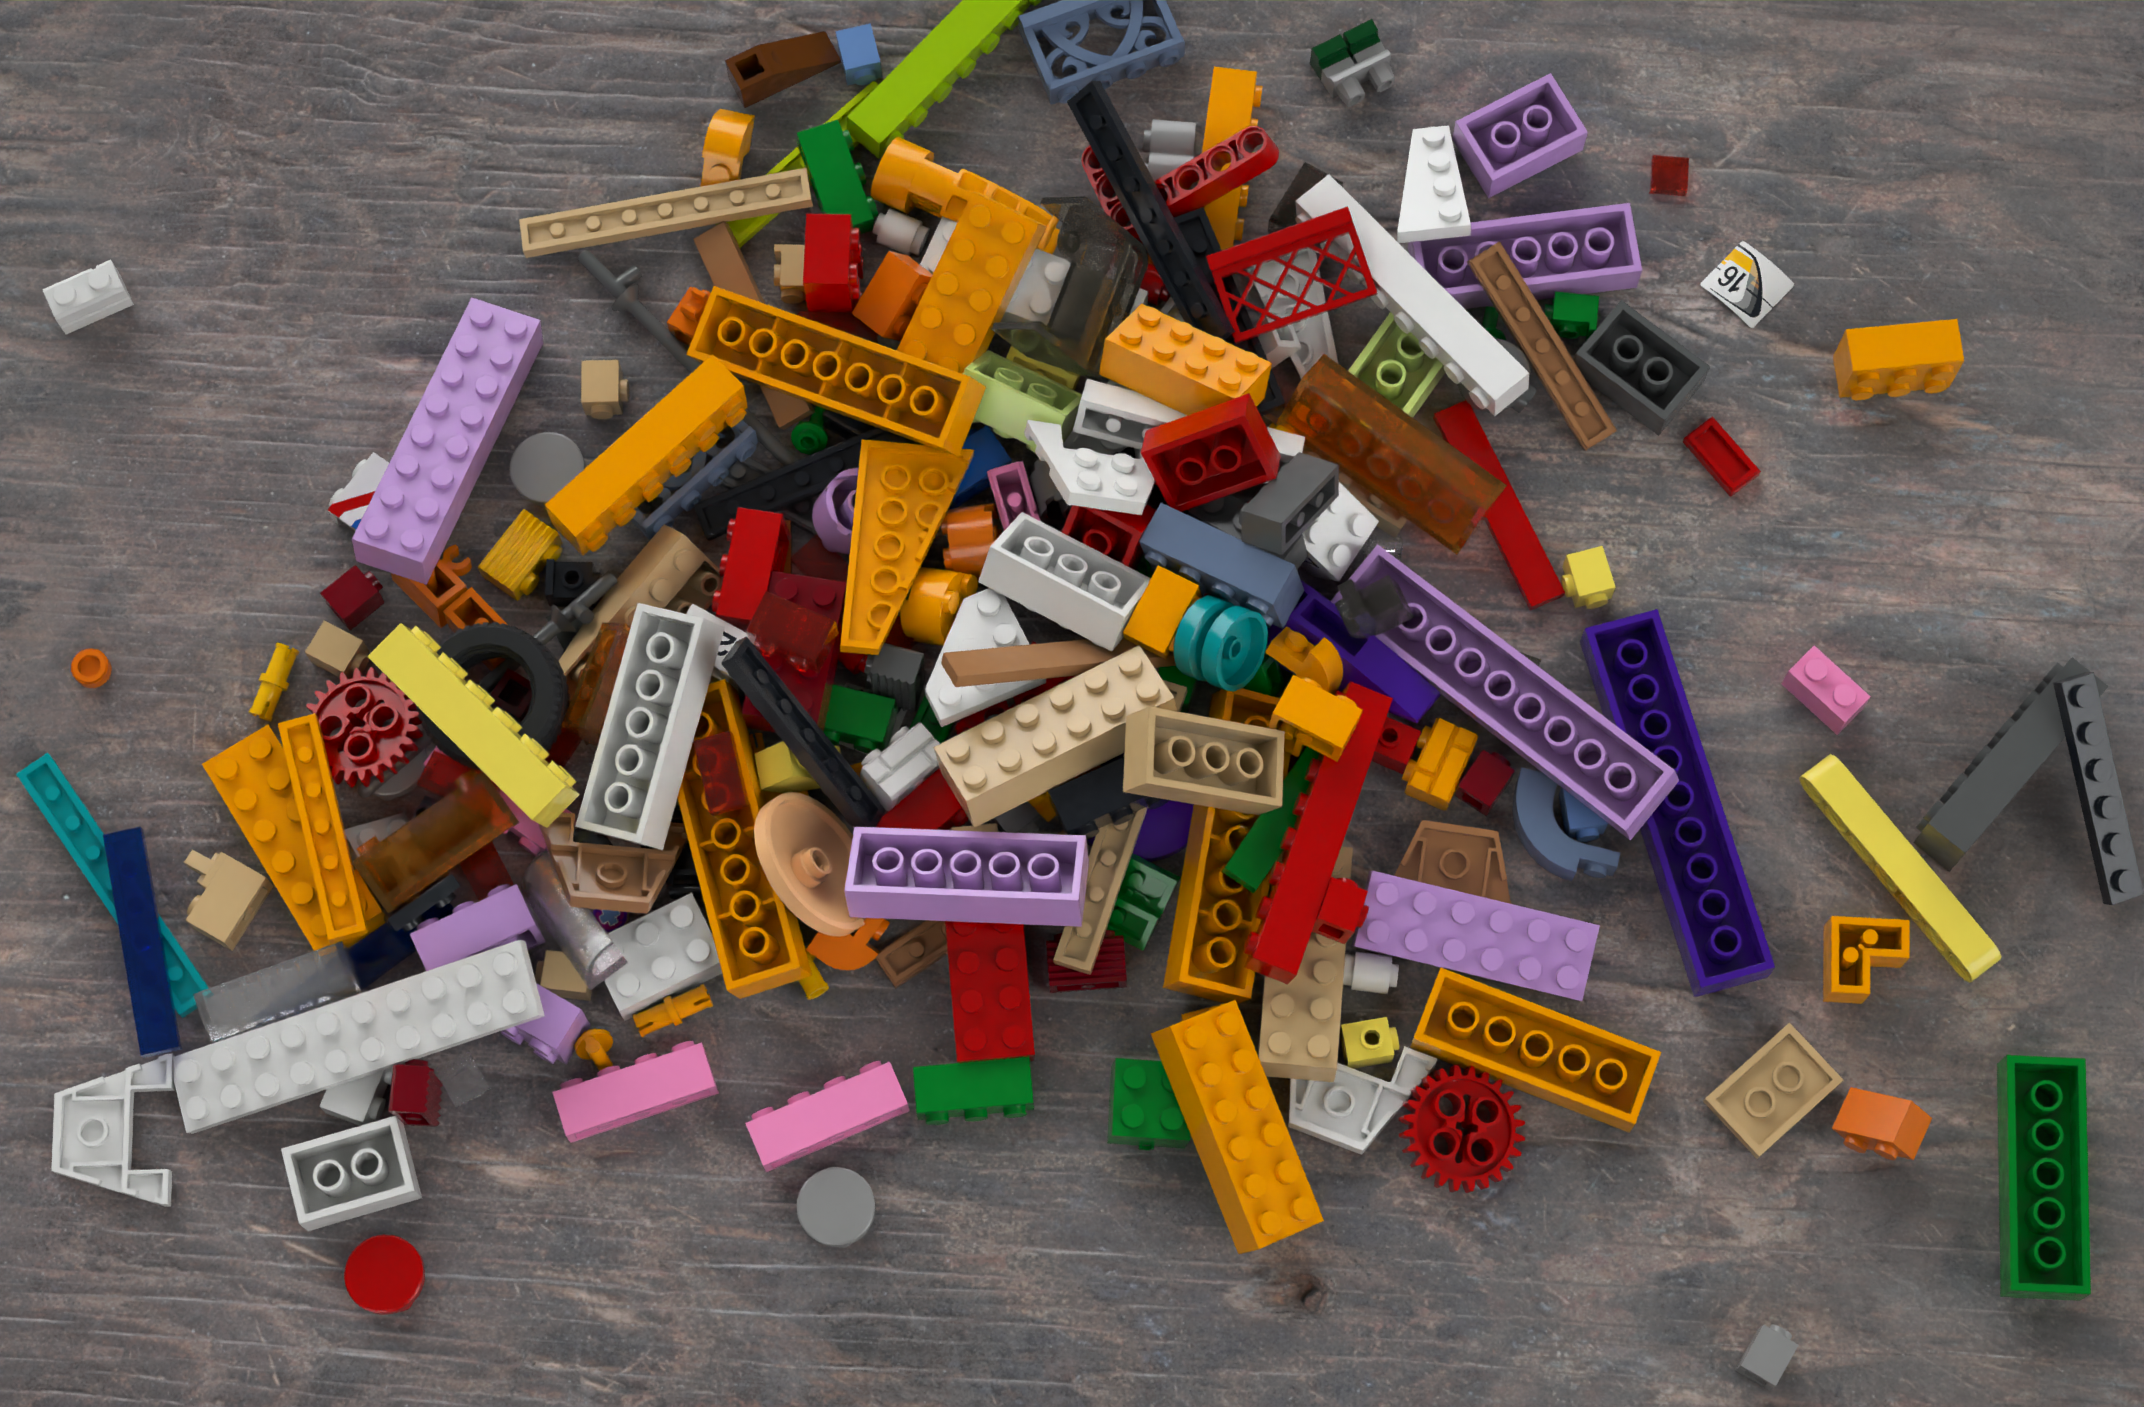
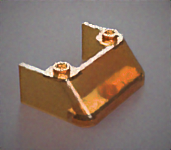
(434, 840)

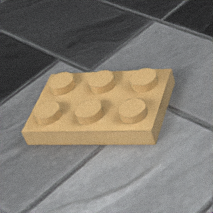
(1773, 1090)

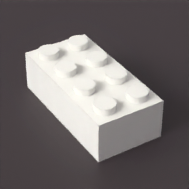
(1063, 580)

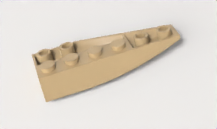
(663, 575)

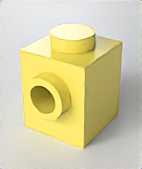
(1588, 578)
(1368, 1042)

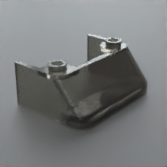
(1095, 293)

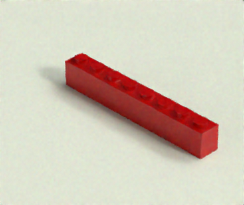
(1314, 844)

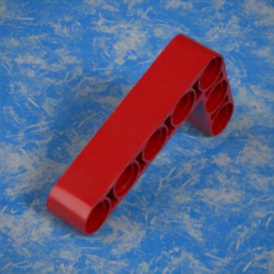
(1203, 168)

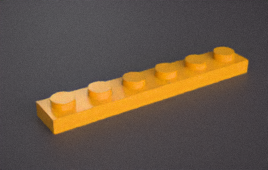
(323, 828)

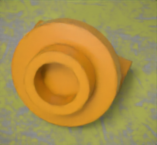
(594, 1045)

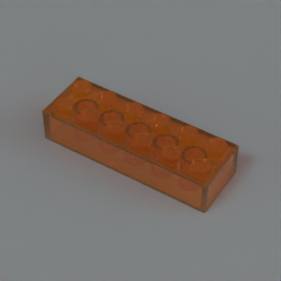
(1391, 454)

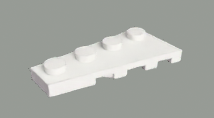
(1433, 190)
(1313, 333)

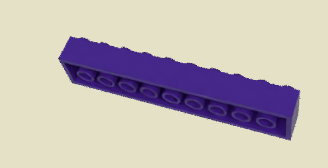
(1688, 831)

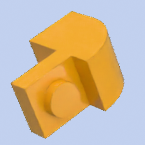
(725, 146)
(1316, 662)

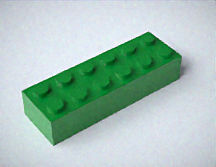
(2043, 1178)

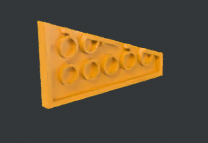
(896, 516)

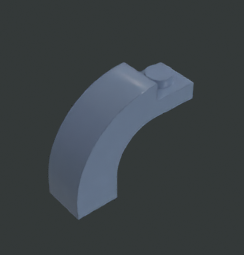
(1545, 839)

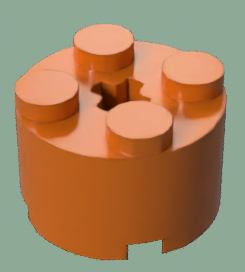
(969, 537)

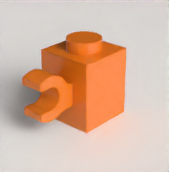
(688, 314)

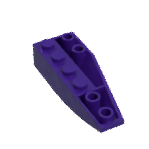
(1363, 659)

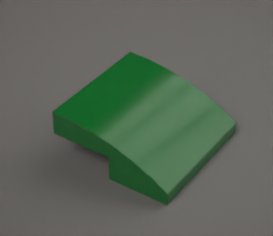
(1141, 901)

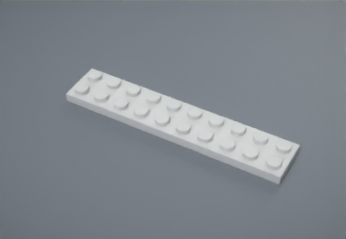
(356, 1036)

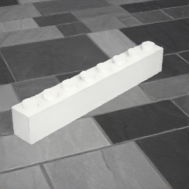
(1421, 304)

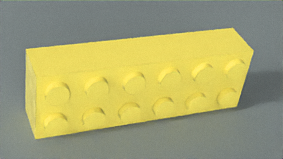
(473, 725)

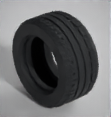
(546, 677)

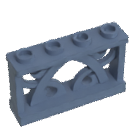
(1055, 18)
(697, 481)

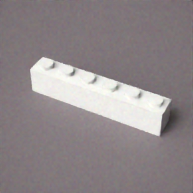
(1125, 416)

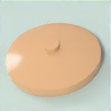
(807, 861)

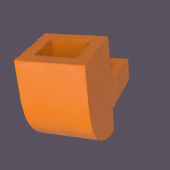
(849, 951)

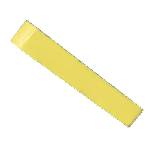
(1900, 868)

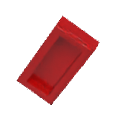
(1721, 456)

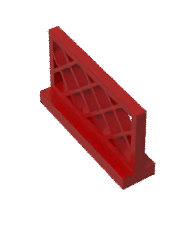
(1280, 244)

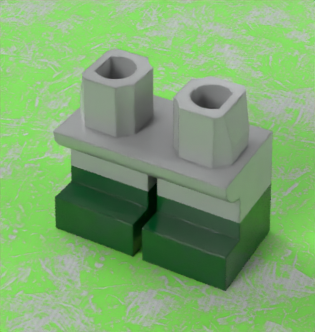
(1351, 61)

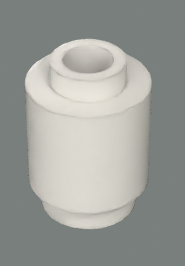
(900, 232)
(1370, 972)

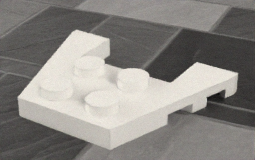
(1092, 477)
(1355, 1104)
(97, 1130)

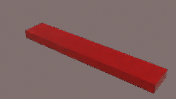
(1506, 518)

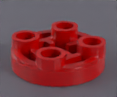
(384, 1274)

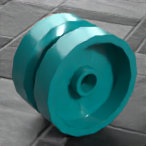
(1220, 643)

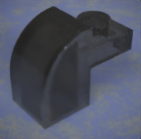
(1373, 608)

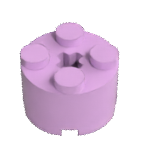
(835, 512)

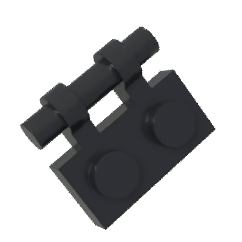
(408, 913)

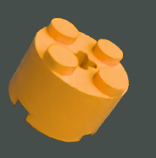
(935, 603)

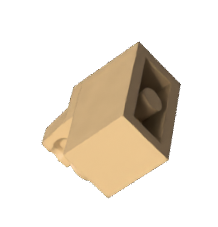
(229, 899)

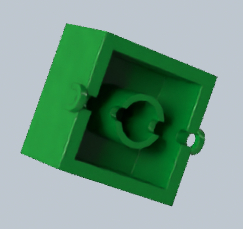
(1144, 1107)

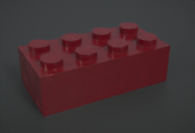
(809, 687)

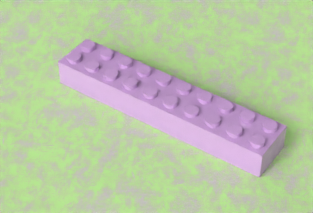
(1521, 702)

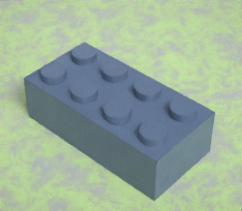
(1222, 565)

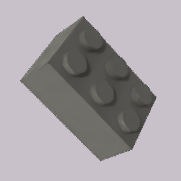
(1640, 367)

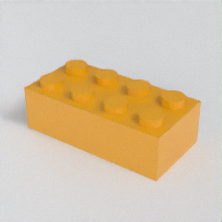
(1180, 363)

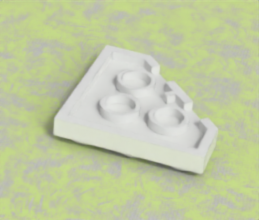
(981, 623)

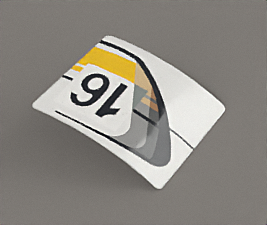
(1748, 283)

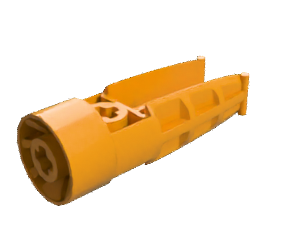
(911, 180)

